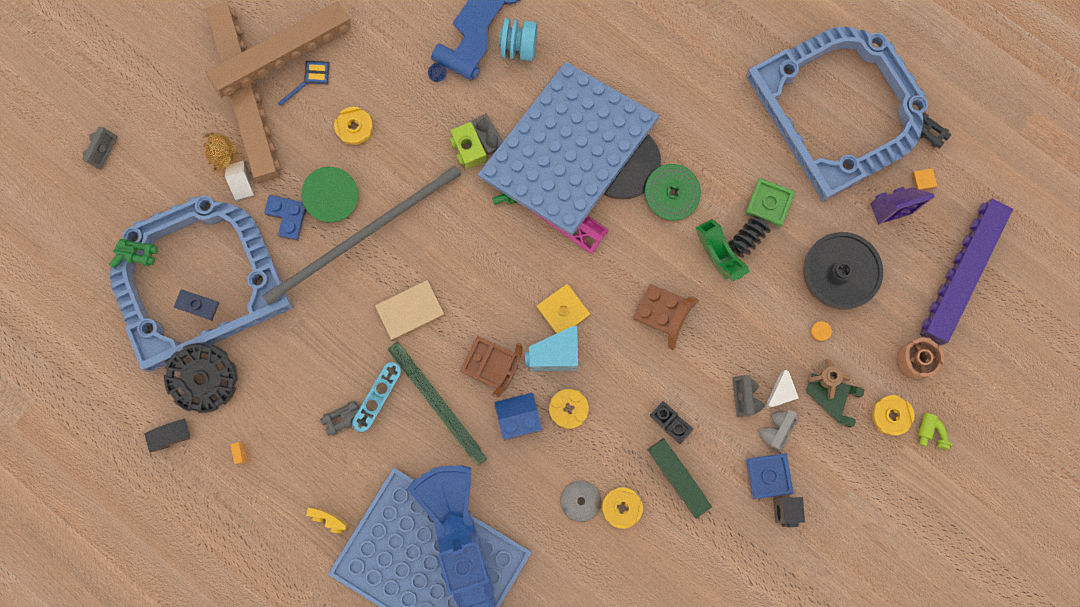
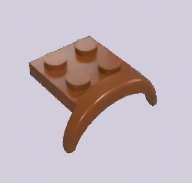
(664, 312)
(492, 364)

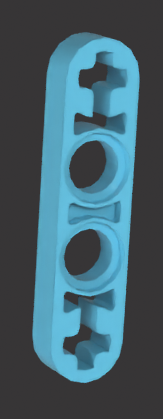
(375, 396)

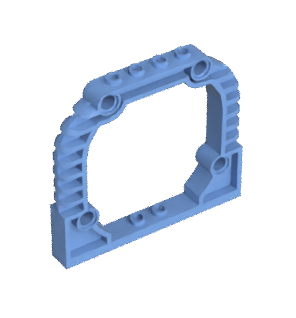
(826, 175)
(154, 348)

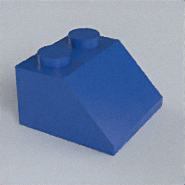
(518, 416)

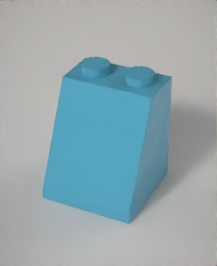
(554, 352)

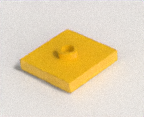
(563, 309)

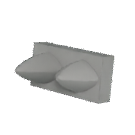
(778, 438)

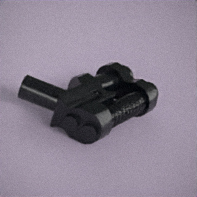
(928, 123)

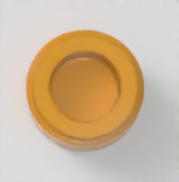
(820, 331)

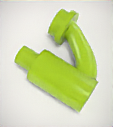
(927, 430)

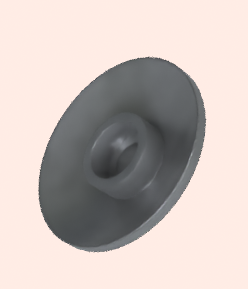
(573, 509)

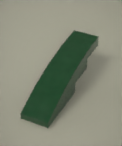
(679, 478)

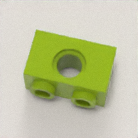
(467, 135)

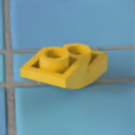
(332, 521)

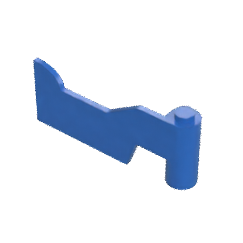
(473, 25)

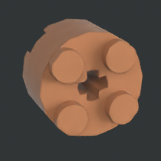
(912, 366)

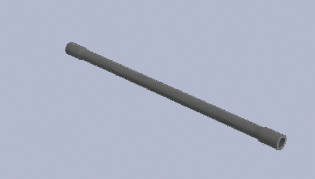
(278, 291)

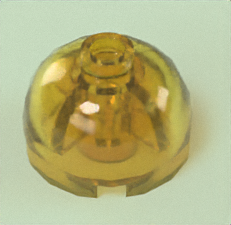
(219, 150)

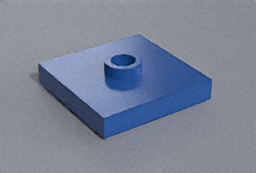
(769, 476)

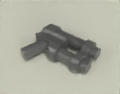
(347, 412)

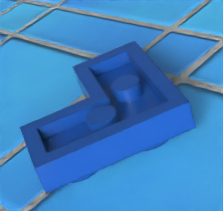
(292, 215)

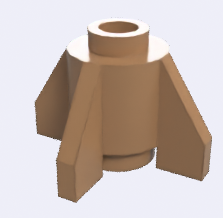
(825, 379)

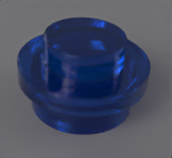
(436, 72)

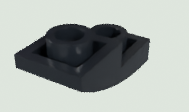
(671, 422)
(167, 434)

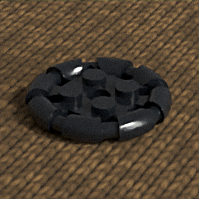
(209, 369)

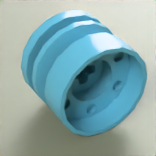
(518, 39)

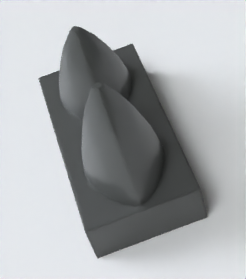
(487, 133)
(99, 148)
(744, 400)

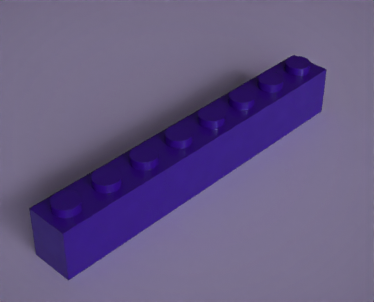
(966, 271)

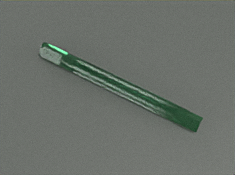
(437, 403)

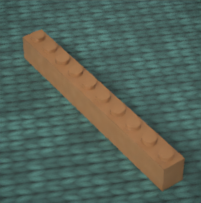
(245, 99)

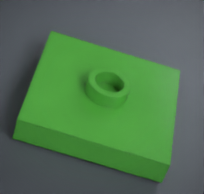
(770, 202)

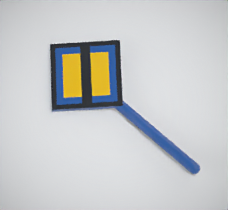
(315, 73)

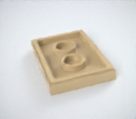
(409, 310)

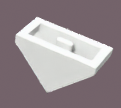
(239, 181)
(782, 391)

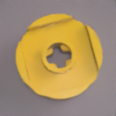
(345, 119)
(578, 414)
(881, 415)
(629, 517)

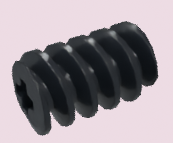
(748, 235)

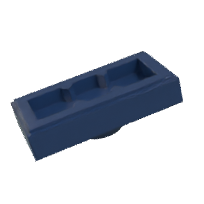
(196, 305)

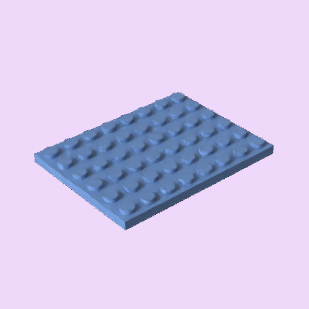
(568, 148)
(397, 553)

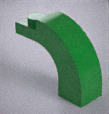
(719, 252)

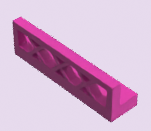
(590, 228)

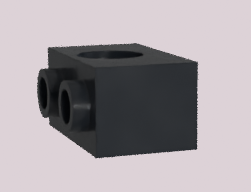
(789, 511)

